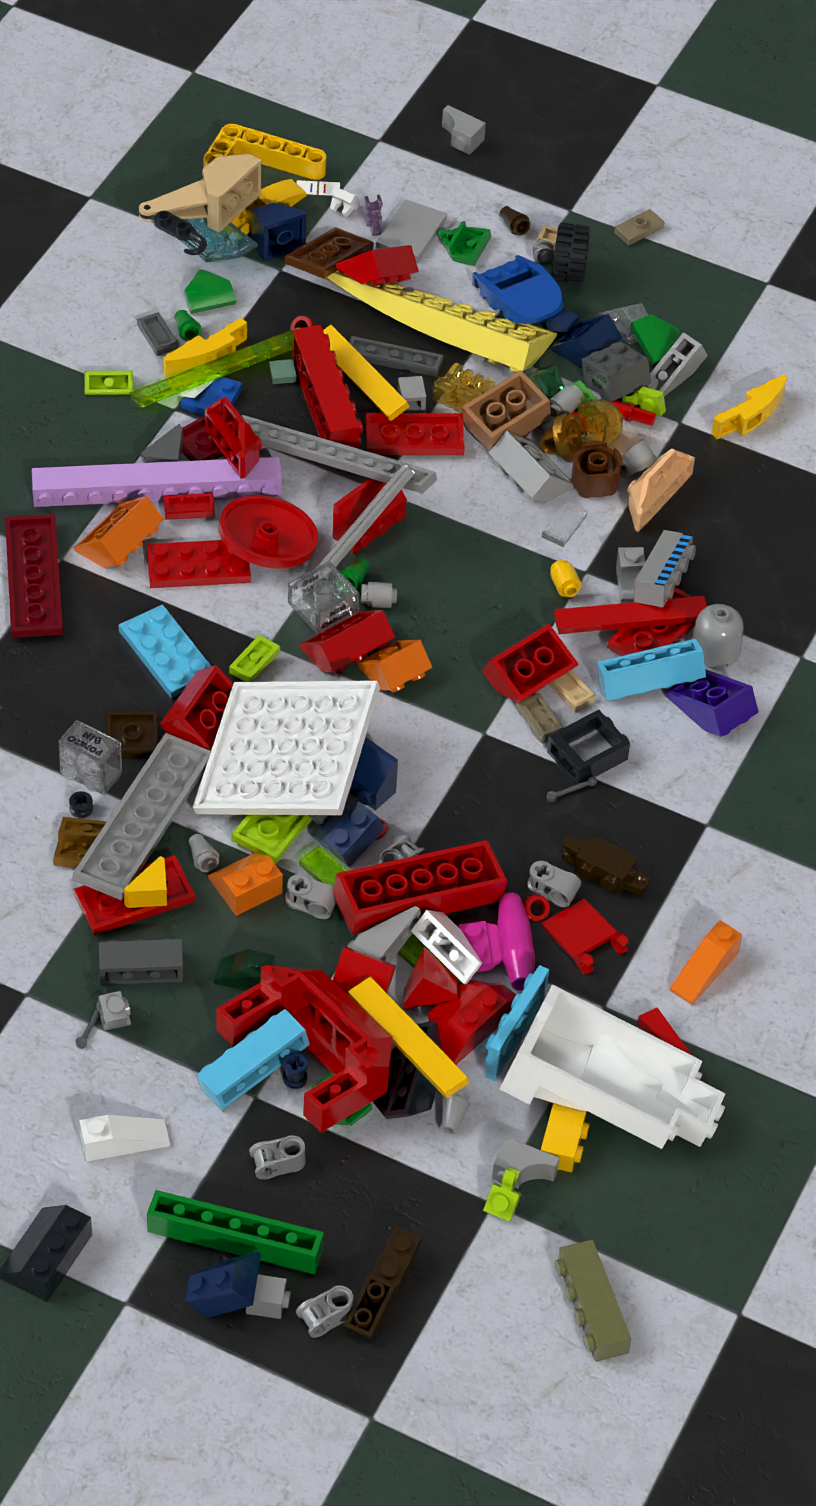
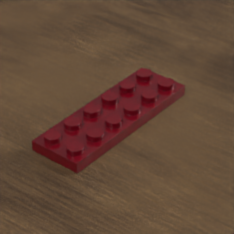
(33, 576)

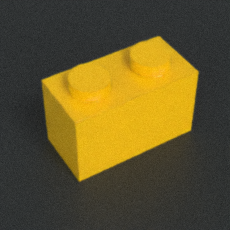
(564, 1134)

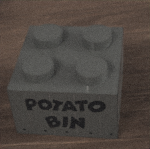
(616, 371)

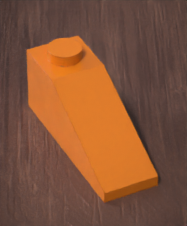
(707, 962)

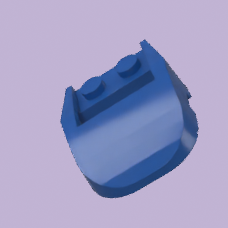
(525, 301)

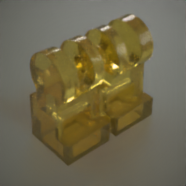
(459, 388)

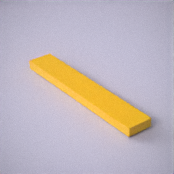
(365, 376)
(409, 1038)

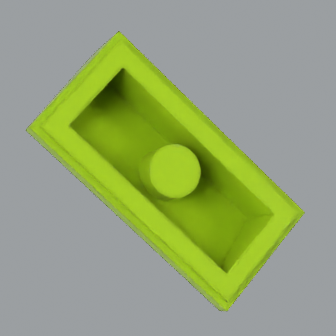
(108, 382)

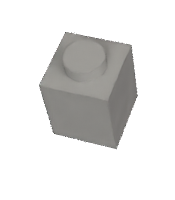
(413, 392)
(270, 1297)

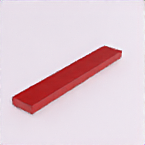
(627, 615)

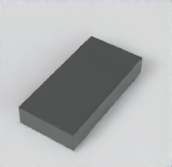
(157, 333)

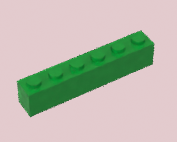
(235, 1231)

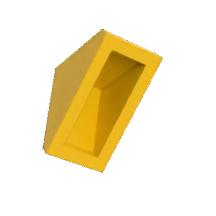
(148, 888)

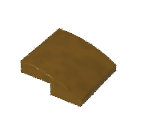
(75, 839)

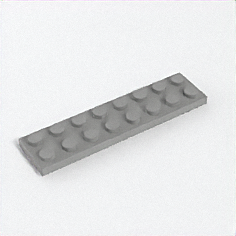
(142, 816)

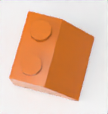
(396, 664)
(248, 882)

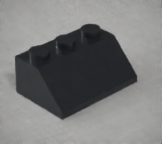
(47, 1250)

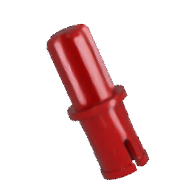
(636, 414)

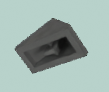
(166, 448)

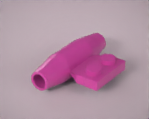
(505, 943)

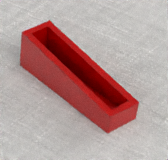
(657, 1025)

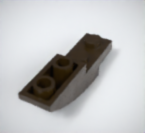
(384, 1283)

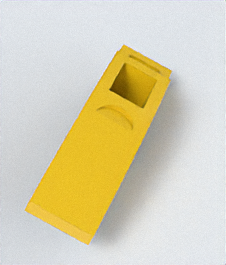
(282, 192)
(202, 351)
(756, 409)

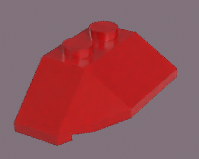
(233, 436)
(471, 1017)

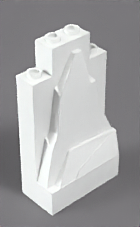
(613, 1071)

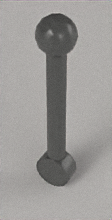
(552, 796)
(81, 1042)

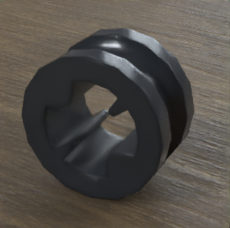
(79, 797)

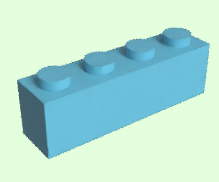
(651, 669)
(252, 1059)

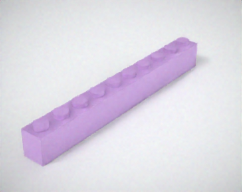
(131, 481)

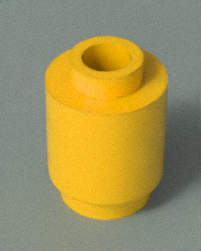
(565, 578)

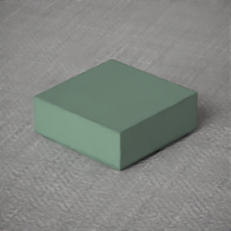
(282, 371)

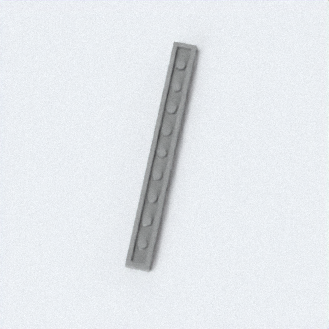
(337, 455)

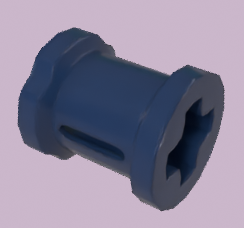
(291, 1069)

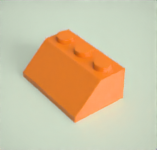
(120, 533)

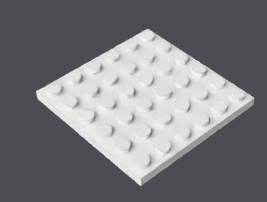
(287, 748)

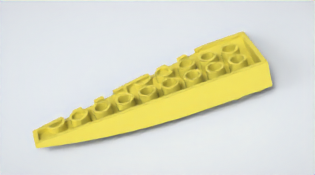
(457, 325)

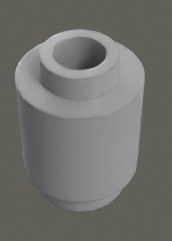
(566, 400)
(378, 595)

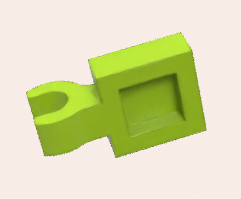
(647, 399)
(502, 1198)

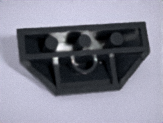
(408, 1088)

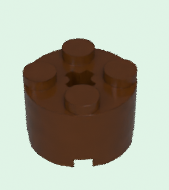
(596, 470)

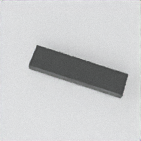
(398, 356)

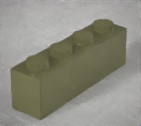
(593, 1301)

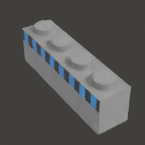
(664, 568)

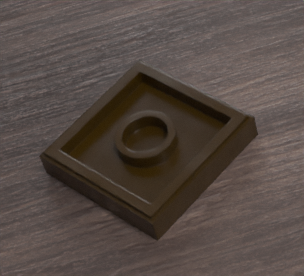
(135, 731)

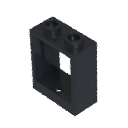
(572, 763)

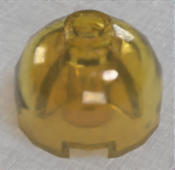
(600, 421)

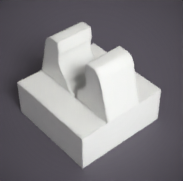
(344, 198)

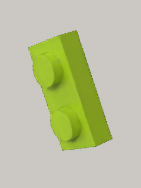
(254, 659)

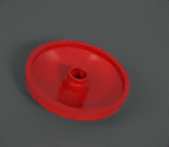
(268, 532)

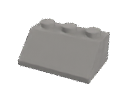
(529, 468)

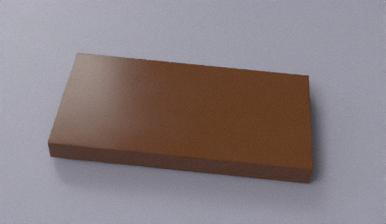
(322, 253)

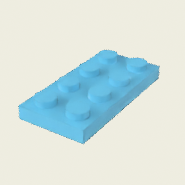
(164, 649)
(515, 1025)

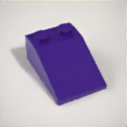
(715, 702)

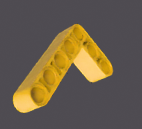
(272, 151)

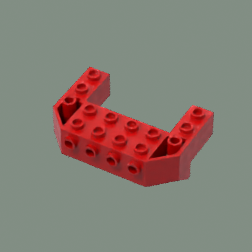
(338, 1034)

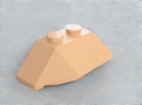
(658, 485)

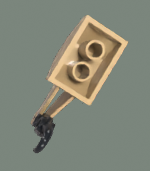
(221, 195)

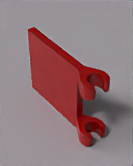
(582, 930)

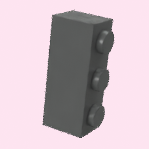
(140, 961)

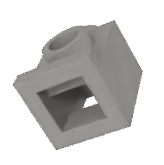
(113, 1011)

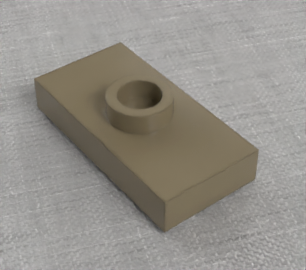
(639, 227)
(539, 717)

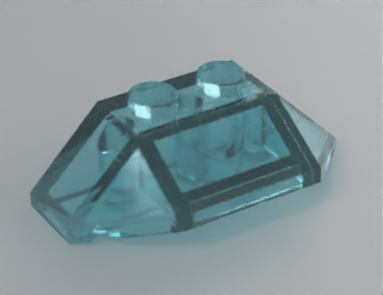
(221, 246)

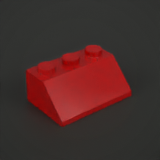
(381, 266)
(354, 503)
(348, 641)
(530, 665)
(200, 708)

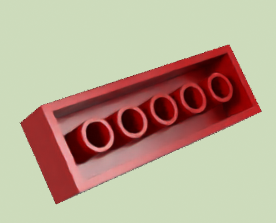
(324, 387)
(431, 881)

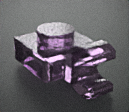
(373, 218)

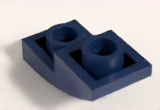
(562, 321)

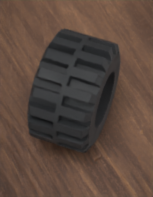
(571, 253)

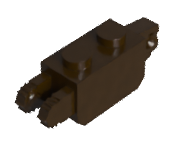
(605, 865)

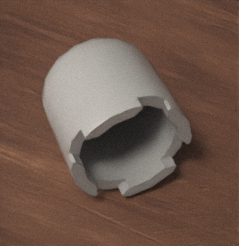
(719, 634)

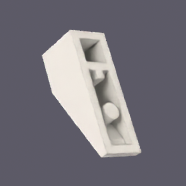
(447, 944)
(121, 1135)

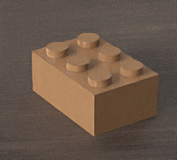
(509, 406)

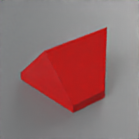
(429, 983)

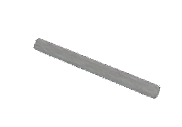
(369, 515)

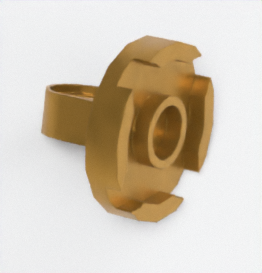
(566, 435)

